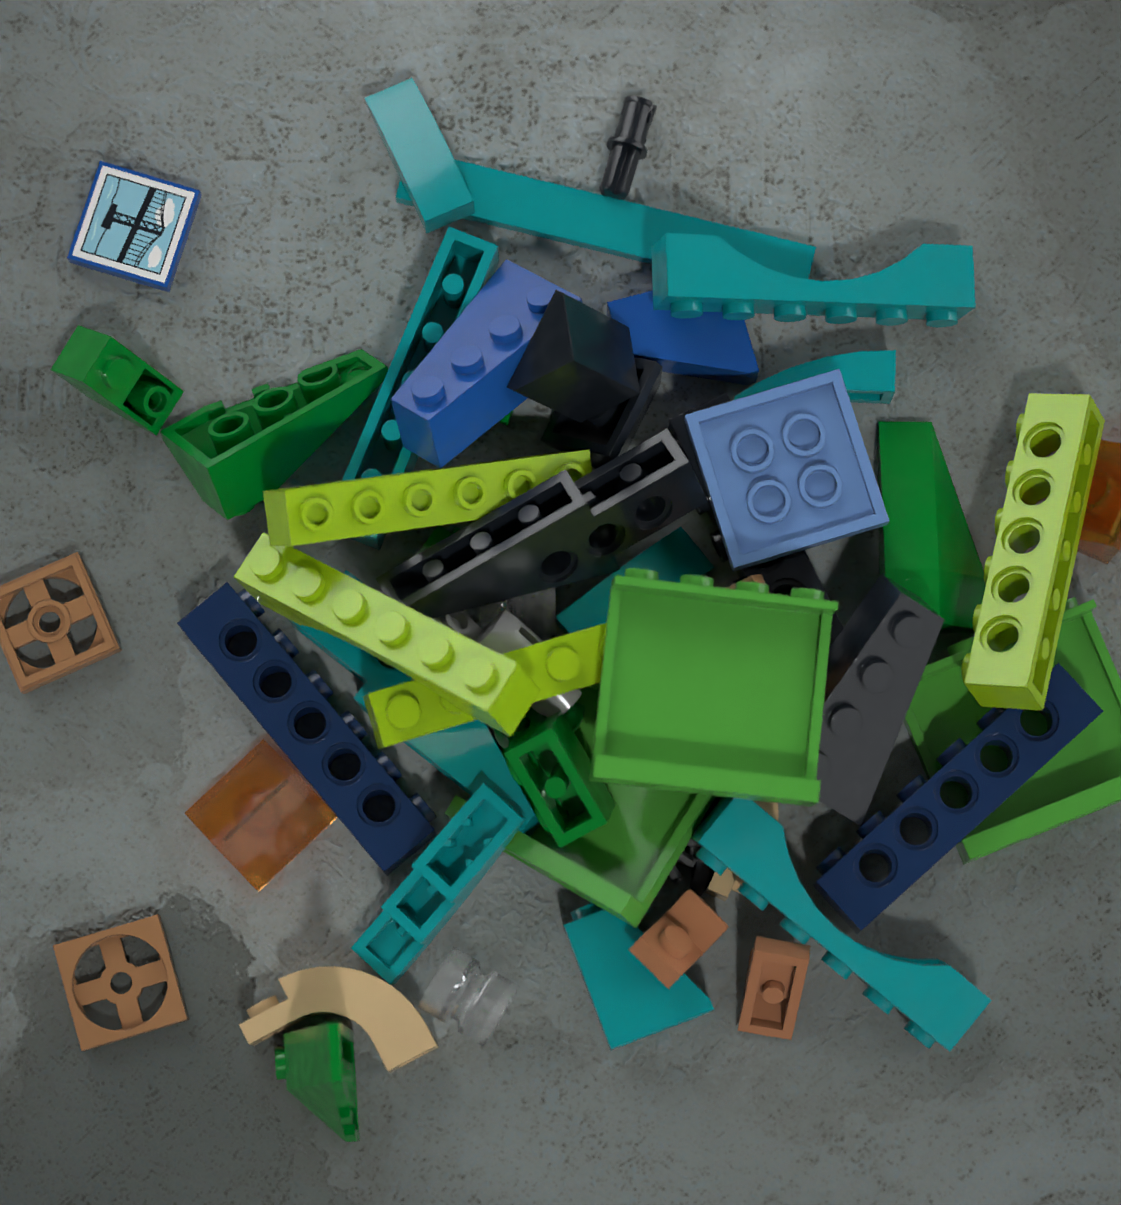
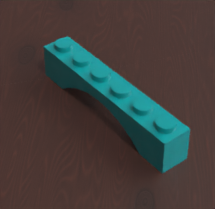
(709, 275)
(925, 990)

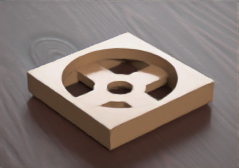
(104, 643)
(129, 1011)

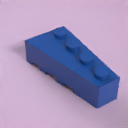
(465, 376)

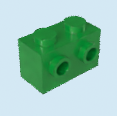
(556, 777)

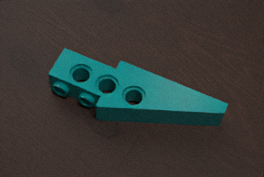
(461, 753)

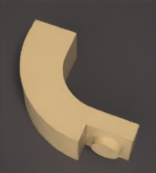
(372, 1003)

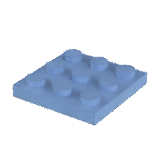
(786, 470)

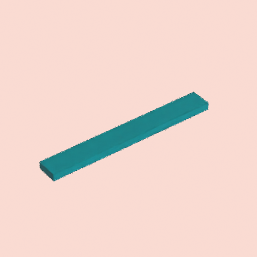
(606, 222)

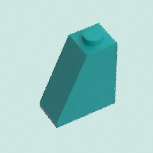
(622, 989)

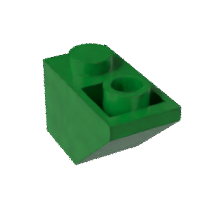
(117, 379)

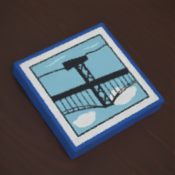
(134, 226)

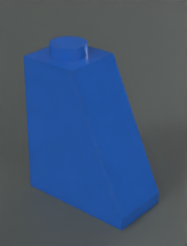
(688, 346)

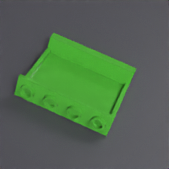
(712, 688)
(1071, 784)
(624, 859)

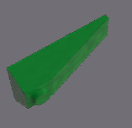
(264, 440)
(927, 534)
(323, 1075)

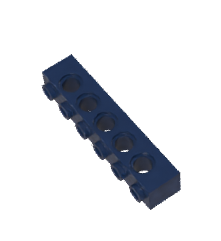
(211, 630)
(860, 901)

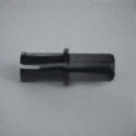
(627, 146)

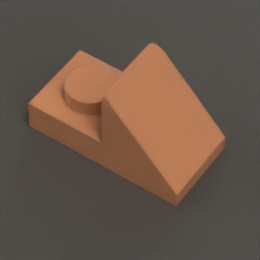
(679, 938)
(773, 987)

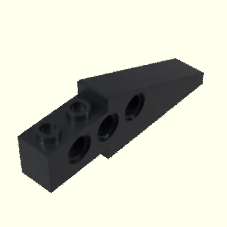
(551, 533)

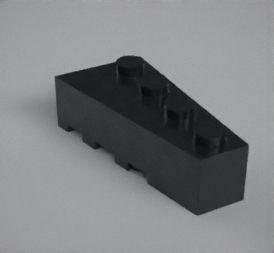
(869, 690)

